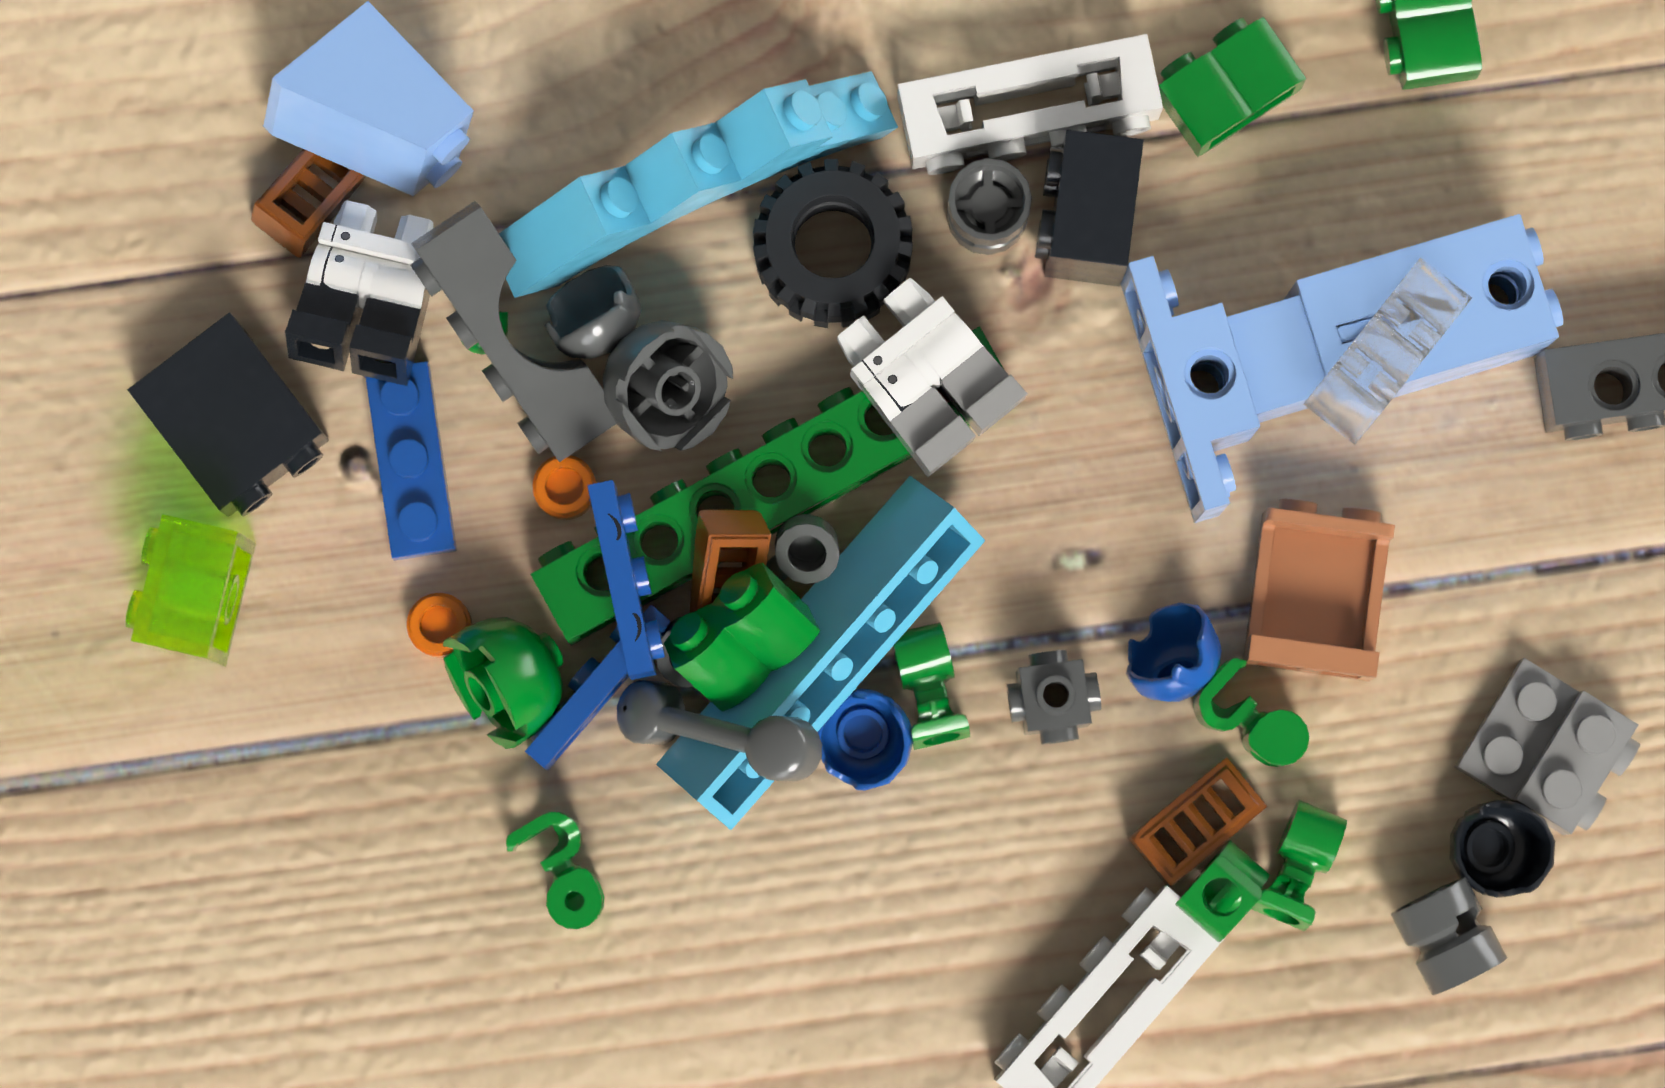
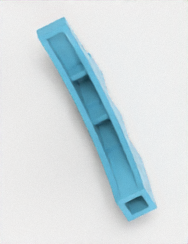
(689, 170)

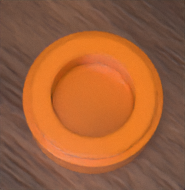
(563, 487)
(434, 620)

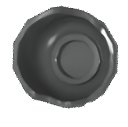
(593, 312)

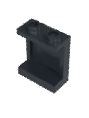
(229, 417)

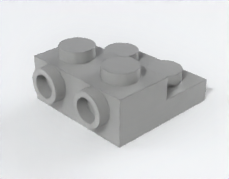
(1549, 748)

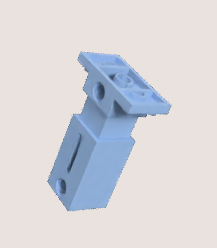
(1282, 351)

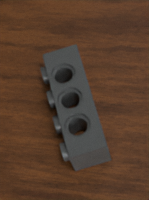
(1568, 390)

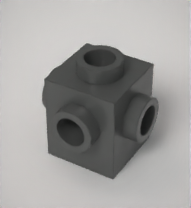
(1029, 706)

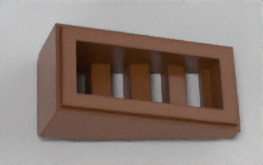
(283, 227)
(725, 538)
(1159, 858)

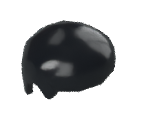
(1502, 848)

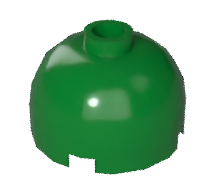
(507, 675)

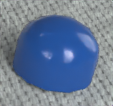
(1176, 655)
(866, 740)

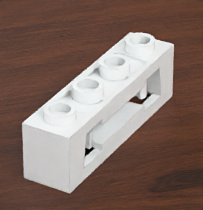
(1009, 135)
(1103, 967)

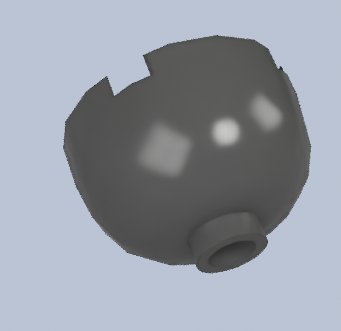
(667, 385)

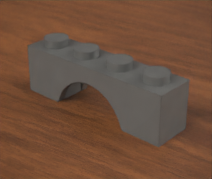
(470, 266)

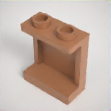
(1318, 591)

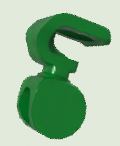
(925, 668)
(1270, 737)
(1307, 847)
(1224, 891)
(575, 894)

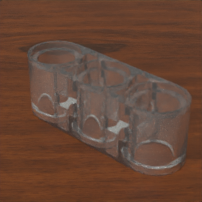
(1387, 351)

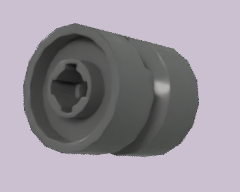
(988, 206)
(1449, 936)

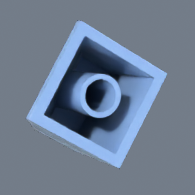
(371, 106)

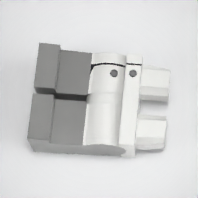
(926, 355)

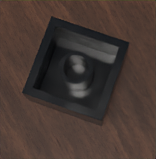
(1093, 207)

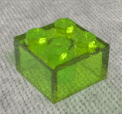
(190, 589)

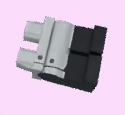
(358, 273)

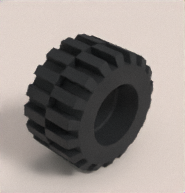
(820, 191)

